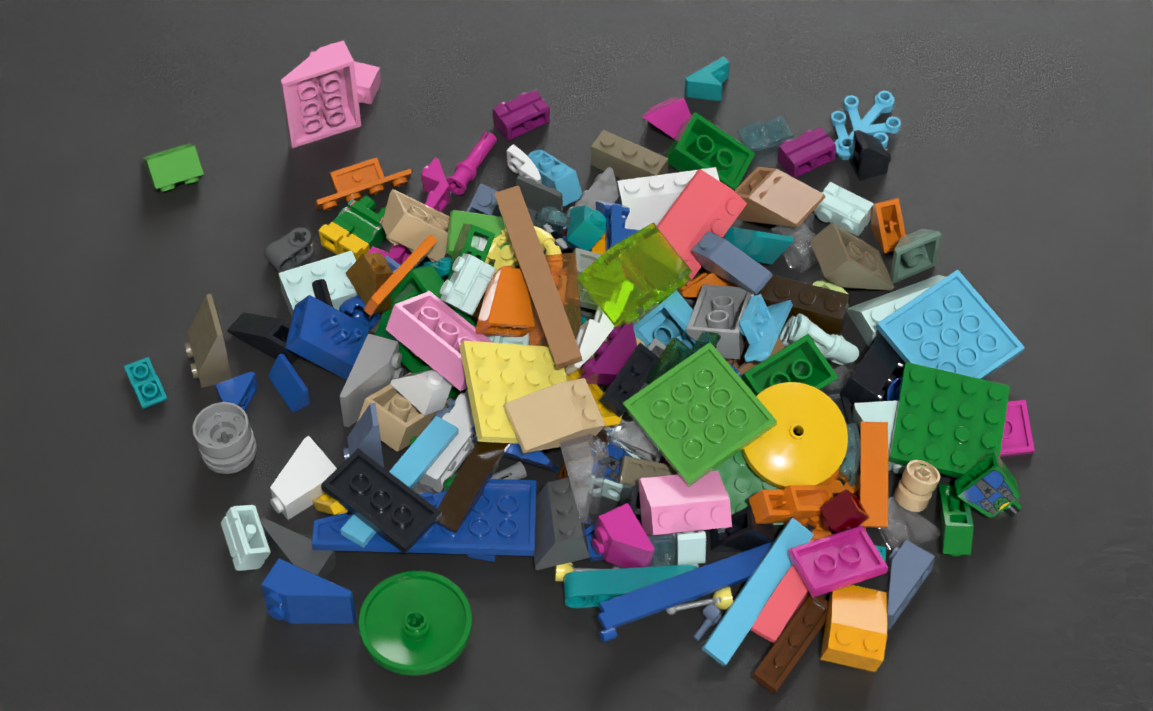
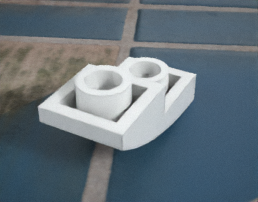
(522, 164)

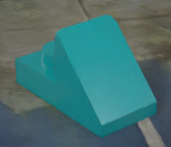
(708, 81)

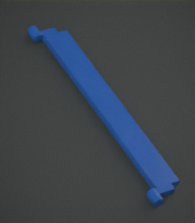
(678, 590)

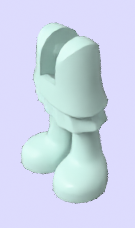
(831, 346)

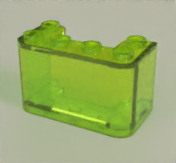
(635, 275)

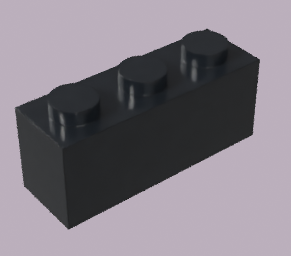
(873, 372)

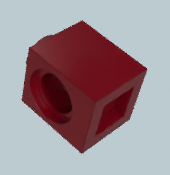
(843, 512)

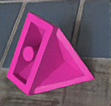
(668, 115)

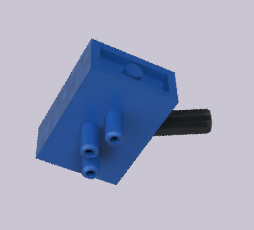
(325, 333)

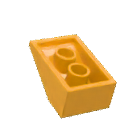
(856, 628)

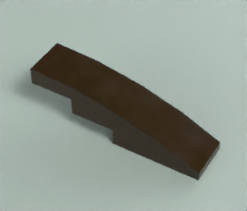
(470, 484)

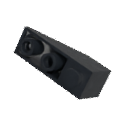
(264, 334)

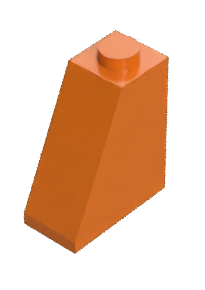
(506, 305)

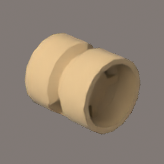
(916, 485)

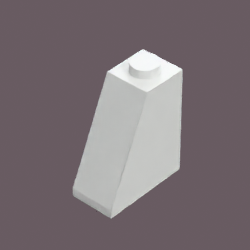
(301, 479)

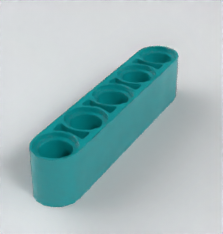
(592, 587)

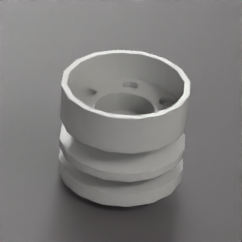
(224, 437)

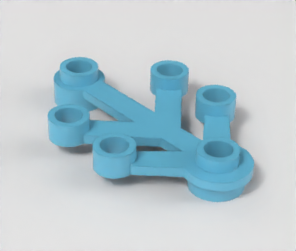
(883, 104)

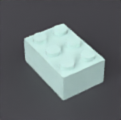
(297, 282)

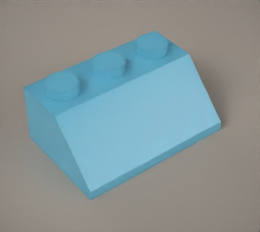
(666, 322)

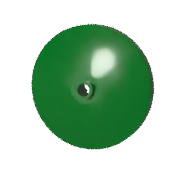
(415, 623)

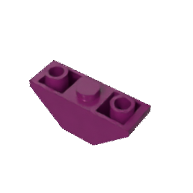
(610, 356)

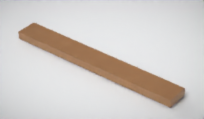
(538, 277)

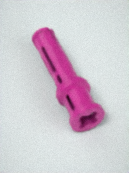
(467, 169)

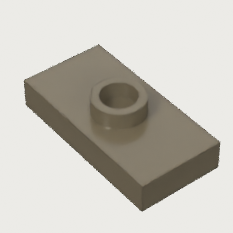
(635, 468)

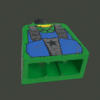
(990, 487)

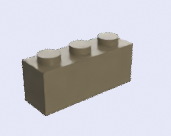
(626, 157)

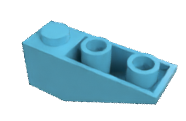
(557, 175)

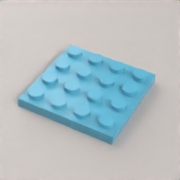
(951, 330)

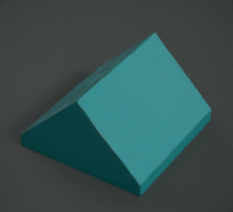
(759, 245)

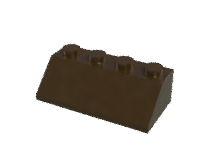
(820, 305)

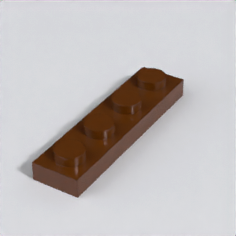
(792, 643)

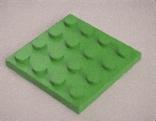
(699, 414)

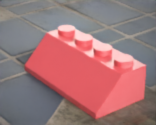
(700, 208)

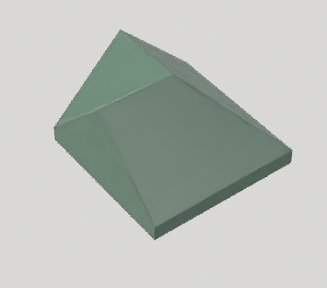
(915, 254)

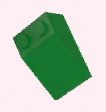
(706, 146)

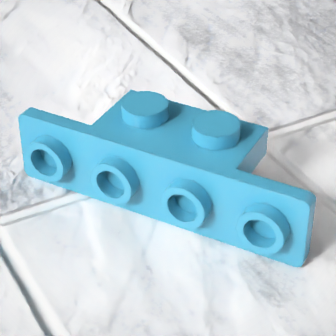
(762, 326)

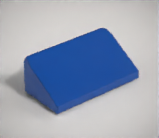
(289, 384)

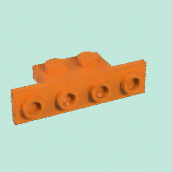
(360, 180)

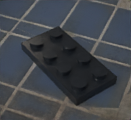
(381, 500)

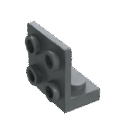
(538, 196)

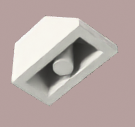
(424, 390)

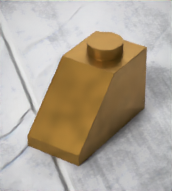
(368, 276)

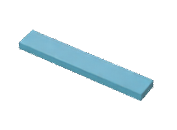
(409, 470)
(755, 593)

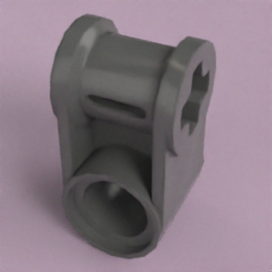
(288, 252)

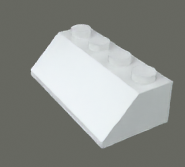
(653, 196)

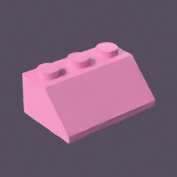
(674, 507)

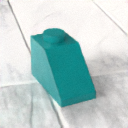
(585, 227)

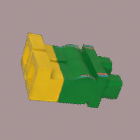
(354, 228)

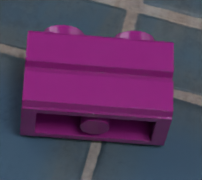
(521, 115)
(806, 152)

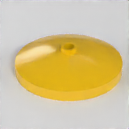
(805, 459)

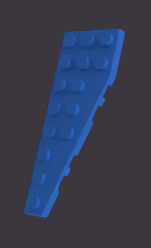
(496, 526)

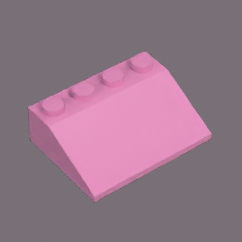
(321, 95)

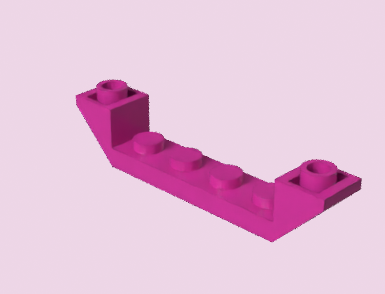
(438, 198)

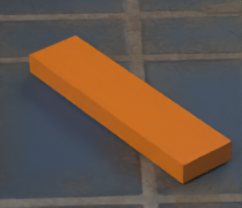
(399, 275)

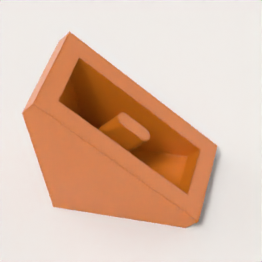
(887, 224)

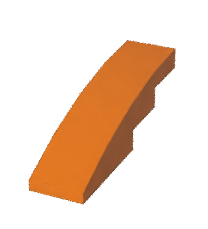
(874, 473)

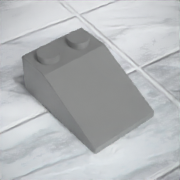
(373, 370)

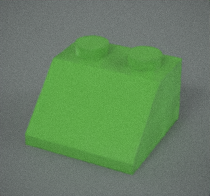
(173, 166)

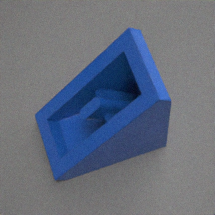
(238, 390)

